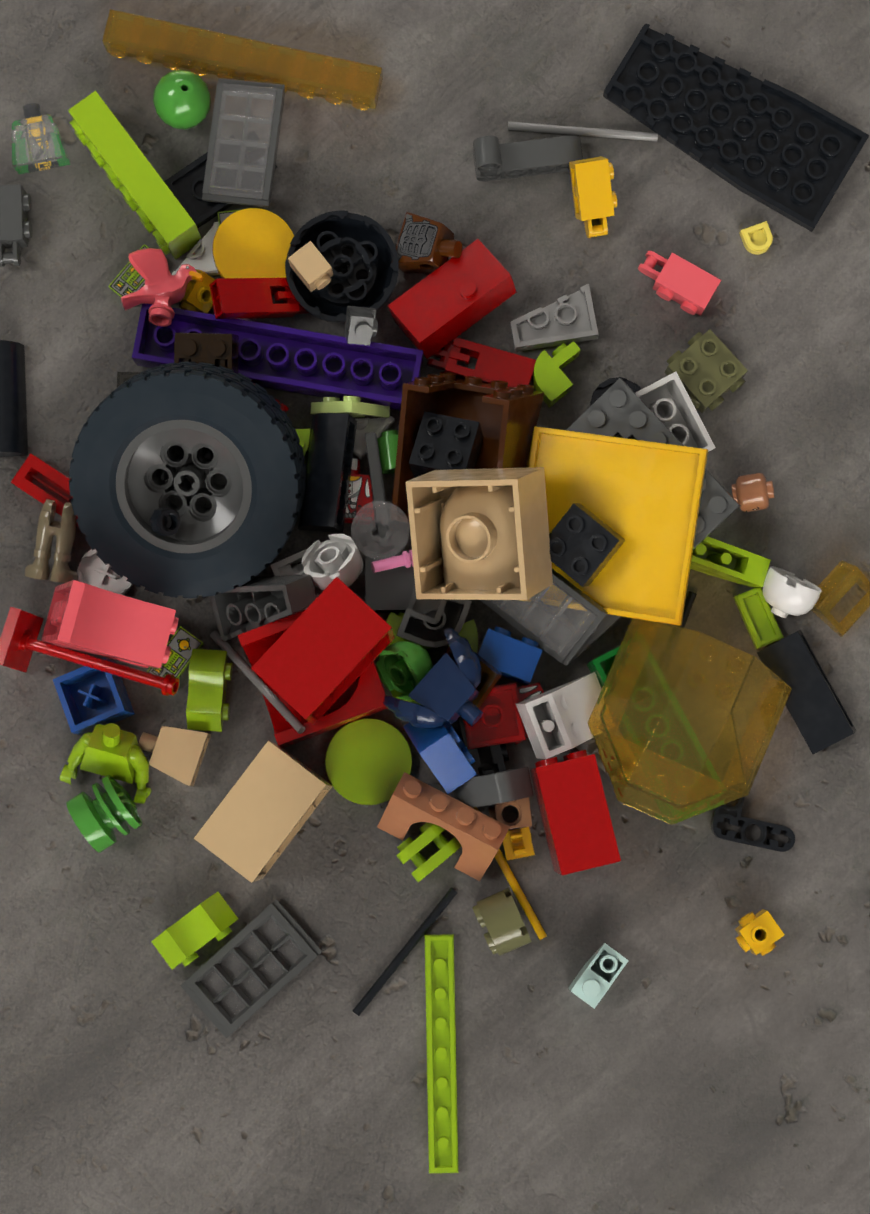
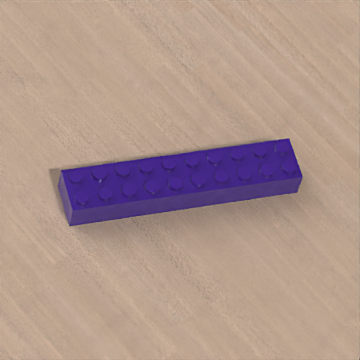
(291, 357)

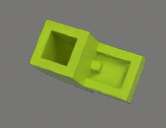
(549, 375)

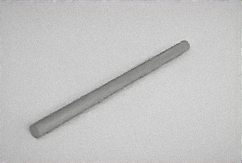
(582, 131)
(262, 687)

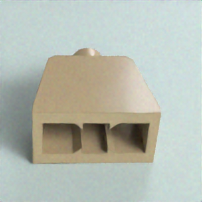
(176, 752)

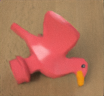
(160, 286)

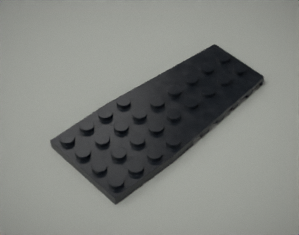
(737, 125)

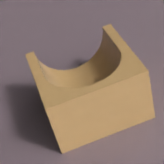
(480, 534)
(263, 812)

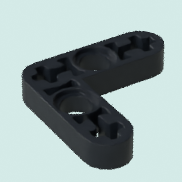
(733, 814)

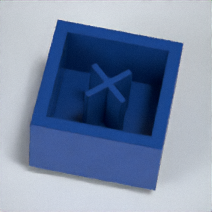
(510, 656)
(92, 698)
(443, 754)

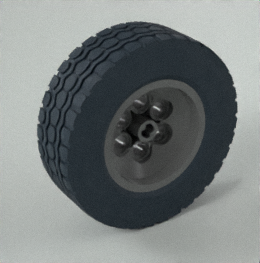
(133, 437)

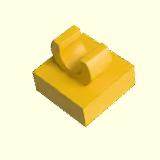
(518, 844)

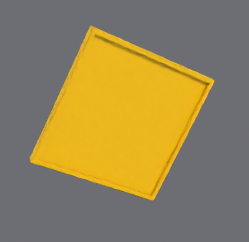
(645, 496)

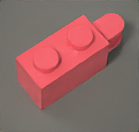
(680, 281)

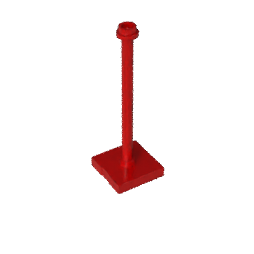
(20, 640)

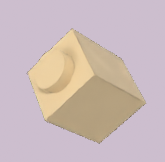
(311, 267)

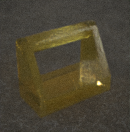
(834, 588)

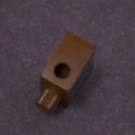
(425, 245)

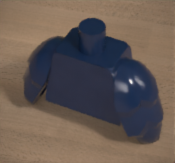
(445, 690)

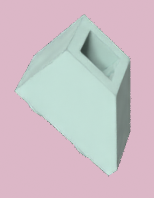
(598, 975)

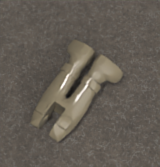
(65, 537)

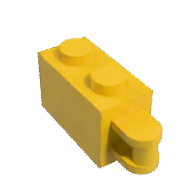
(593, 193)

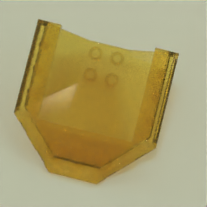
(684, 720)

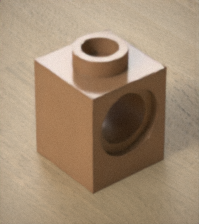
(524, 813)

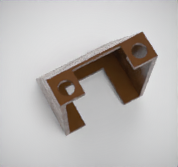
(504, 414)

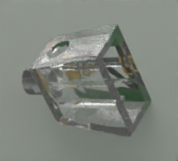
(37, 142)

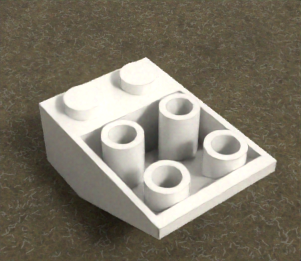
(560, 716)

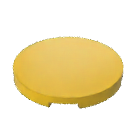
(252, 245)

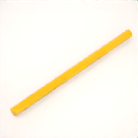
(519, 894)

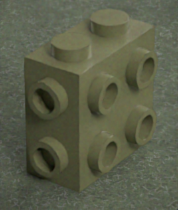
(707, 370)

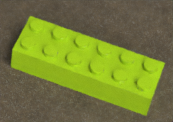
(133, 176)

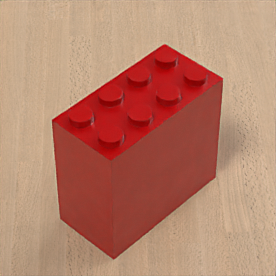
(574, 813)

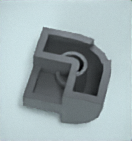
(427, 619)

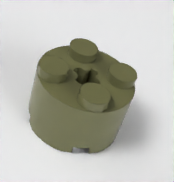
(503, 922)

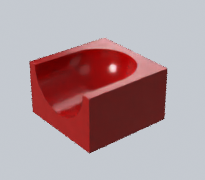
(324, 651)
(358, 701)

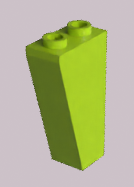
(729, 563)

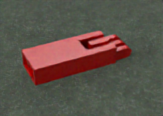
(253, 298)
(491, 363)
(43, 483)

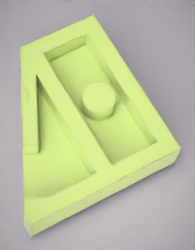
(350, 405)

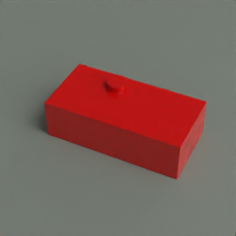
(452, 298)

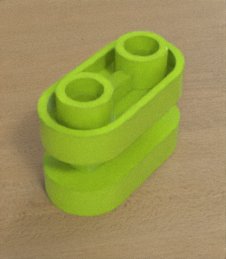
(410, 850)

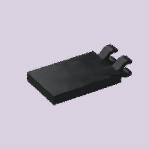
(188, 189)

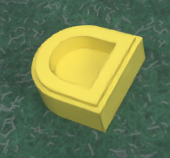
(757, 238)

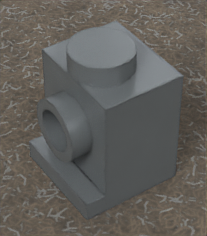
(360, 325)

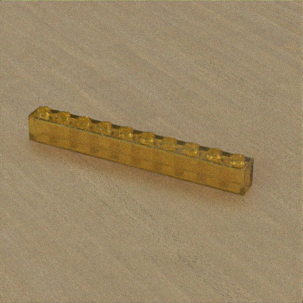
(242, 59)

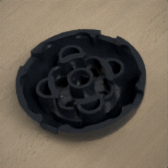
(372, 254)

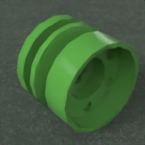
(99, 816)

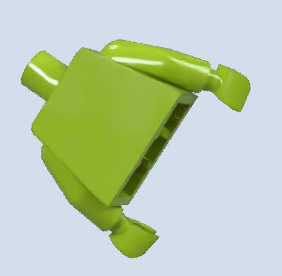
(110, 753)

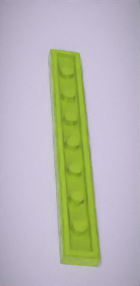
(441, 1053)

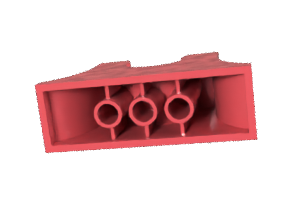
(109, 625)

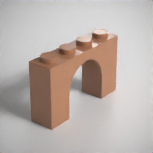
(419, 802)

